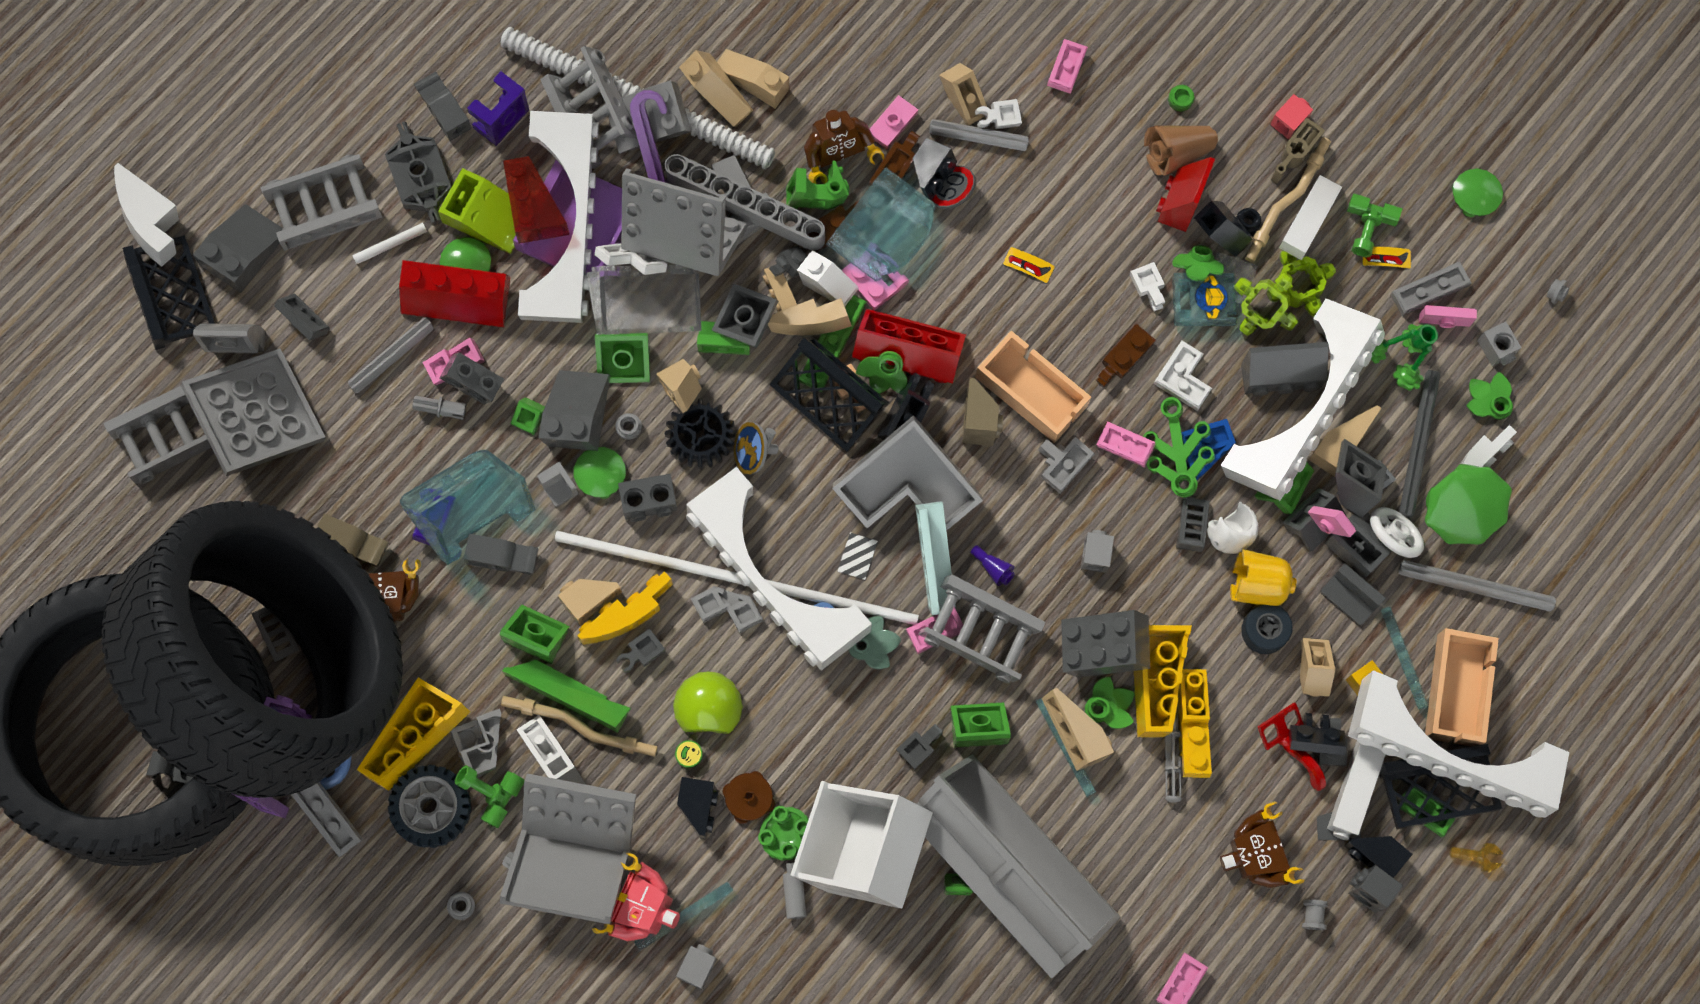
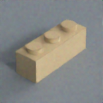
(779, 290)

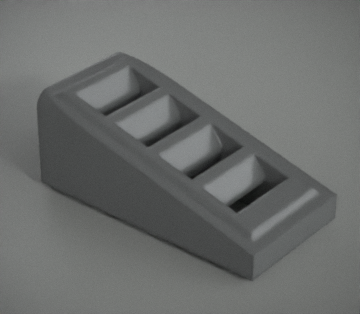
(1189, 543)

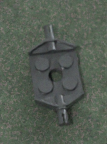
(420, 191)

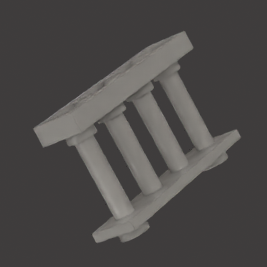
(561, 100)
(317, 226)
(146, 416)
(979, 602)

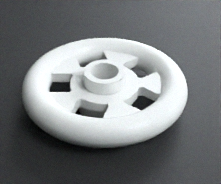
(1397, 532)

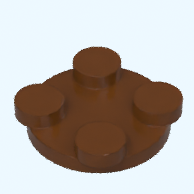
(748, 797)

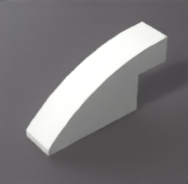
(146, 214)
(1310, 217)

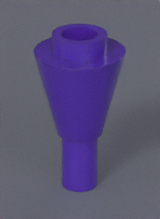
(999, 570)

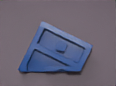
(1220, 440)

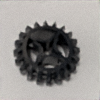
(689, 429)

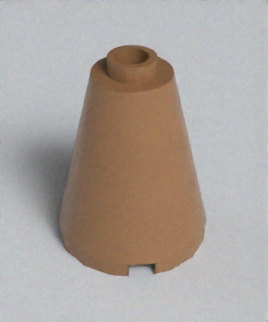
(1177, 146)

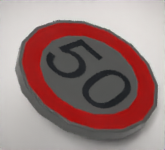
(956, 188)

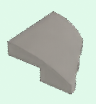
(479, 742)

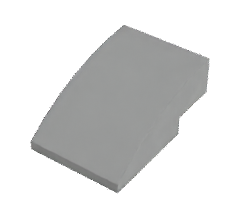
(230, 338)

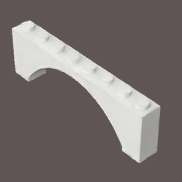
(562, 291)
(1276, 461)
(818, 630)
(1385, 723)

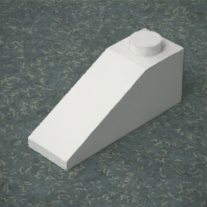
(548, 751)

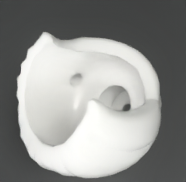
(1234, 532)

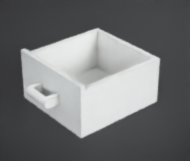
(861, 844)

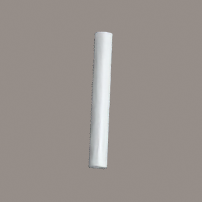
(389, 243)

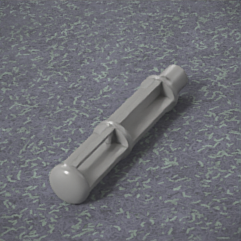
(1172, 763)

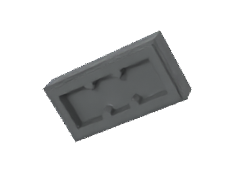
(302, 317)

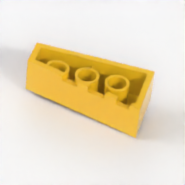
(1159, 686)
(411, 733)

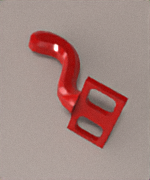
(1316, 774)

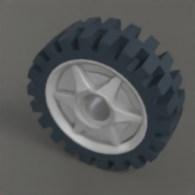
(414, 791)

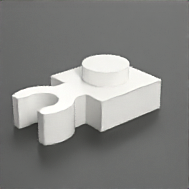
(1002, 113)

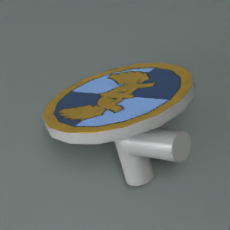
(752, 447)

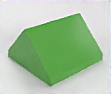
(623, 357)
(534, 633)
(980, 725)

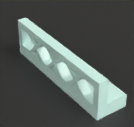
(934, 552)

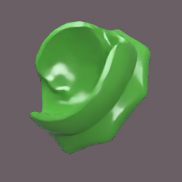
(1468, 505)

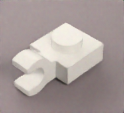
(1149, 282)

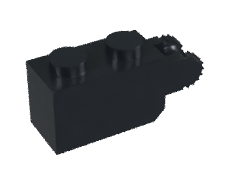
(906, 405)

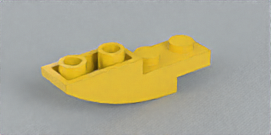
(618, 620)
(1193, 724)

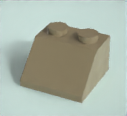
(980, 416)

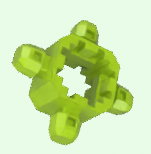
(1318, 276)
(1287, 320)

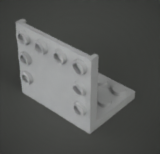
(677, 224)
(570, 849)

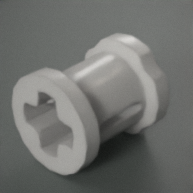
(1314, 914)

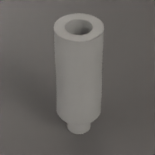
(794, 895)

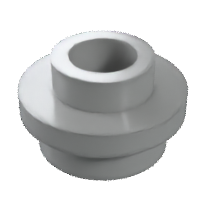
(1558, 291)
(628, 419)
(454, 900)

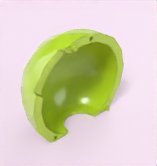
(708, 703)

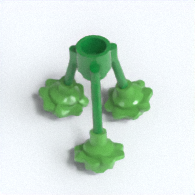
(1417, 340)

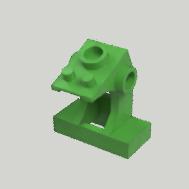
(804, 193)

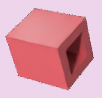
(1291, 116)

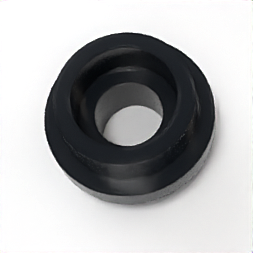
(1251, 214)

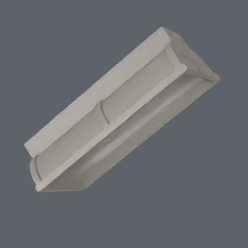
(1014, 866)

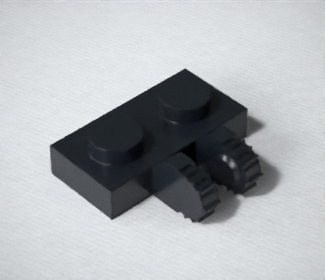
(1315, 739)

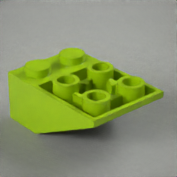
(479, 210)

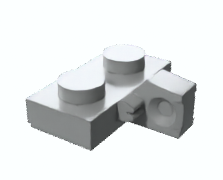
(1064, 462)

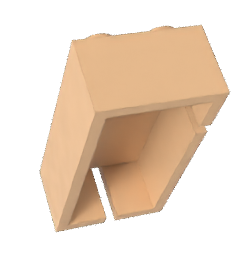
(1032, 387)
(1461, 688)

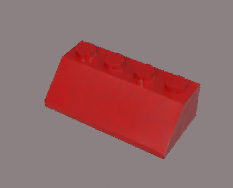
(453, 293)
(923, 347)

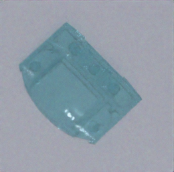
(884, 227)

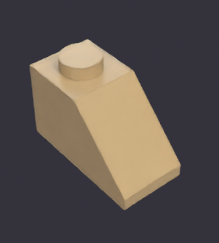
(963, 92)
(681, 383)
(587, 597)
(1316, 667)

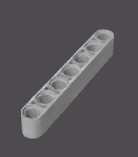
(753, 211)

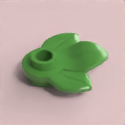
(1198, 263)
(883, 375)
(1487, 394)
(1113, 704)

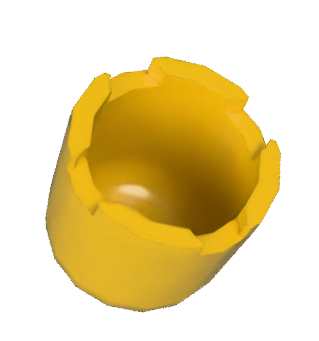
(1262, 579)

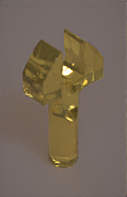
(1478, 856)

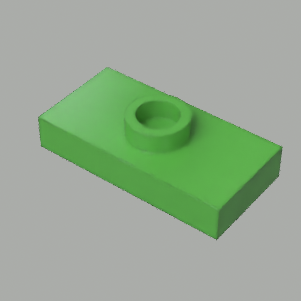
(1431, 807)

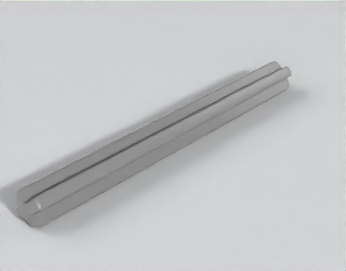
(1477, 585)

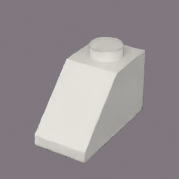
(826, 278)

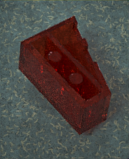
(531, 204)

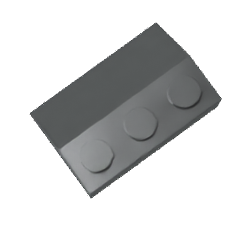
(1285, 368)

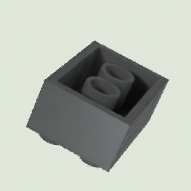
(1105, 643)

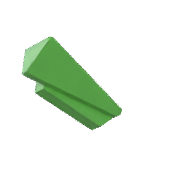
(569, 693)

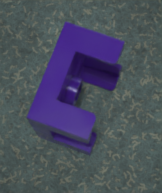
(500, 120)

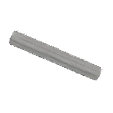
(978, 135)
(390, 355)

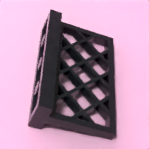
(149, 303)
(838, 373)
(1402, 770)

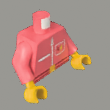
(641, 905)

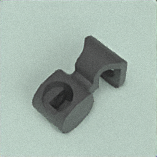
(159, 765)

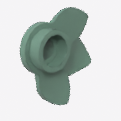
(878, 643)

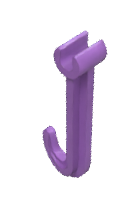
(645, 134)

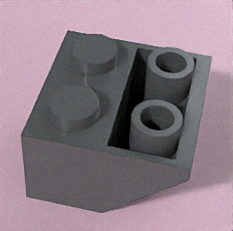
(1362, 550)

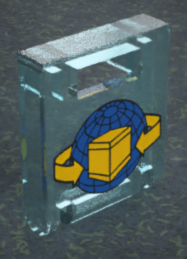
(1209, 300)

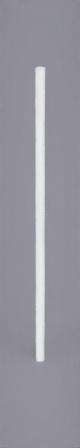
(731, 576)

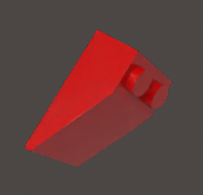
(1184, 194)

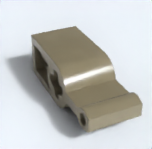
(1300, 145)
(355, 540)

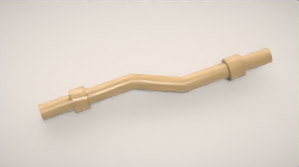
(1262, 236)
(530, 707)

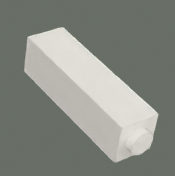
(1356, 791)

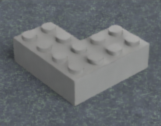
(906, 465)

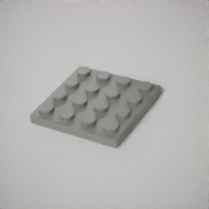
(253, 411)

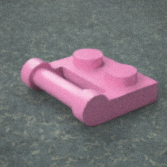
(872, 291)

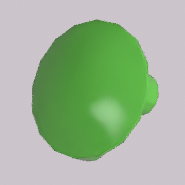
(1477, 192)
(466, 254)
(599, 472)
(783, 832)

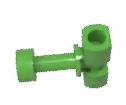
(1372, 216)
(496, 795)

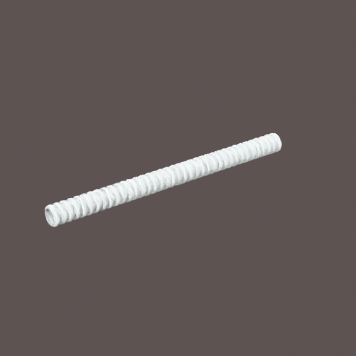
(699, 126)

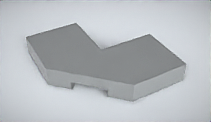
(718, 600)

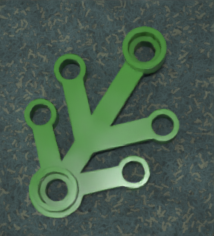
(1180, 452)

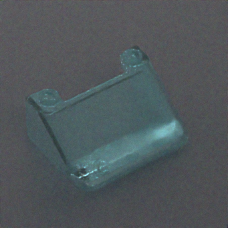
(465, 501)

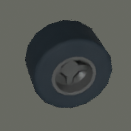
(1270, 620)

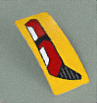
(1389, 257)
(1029, 264)

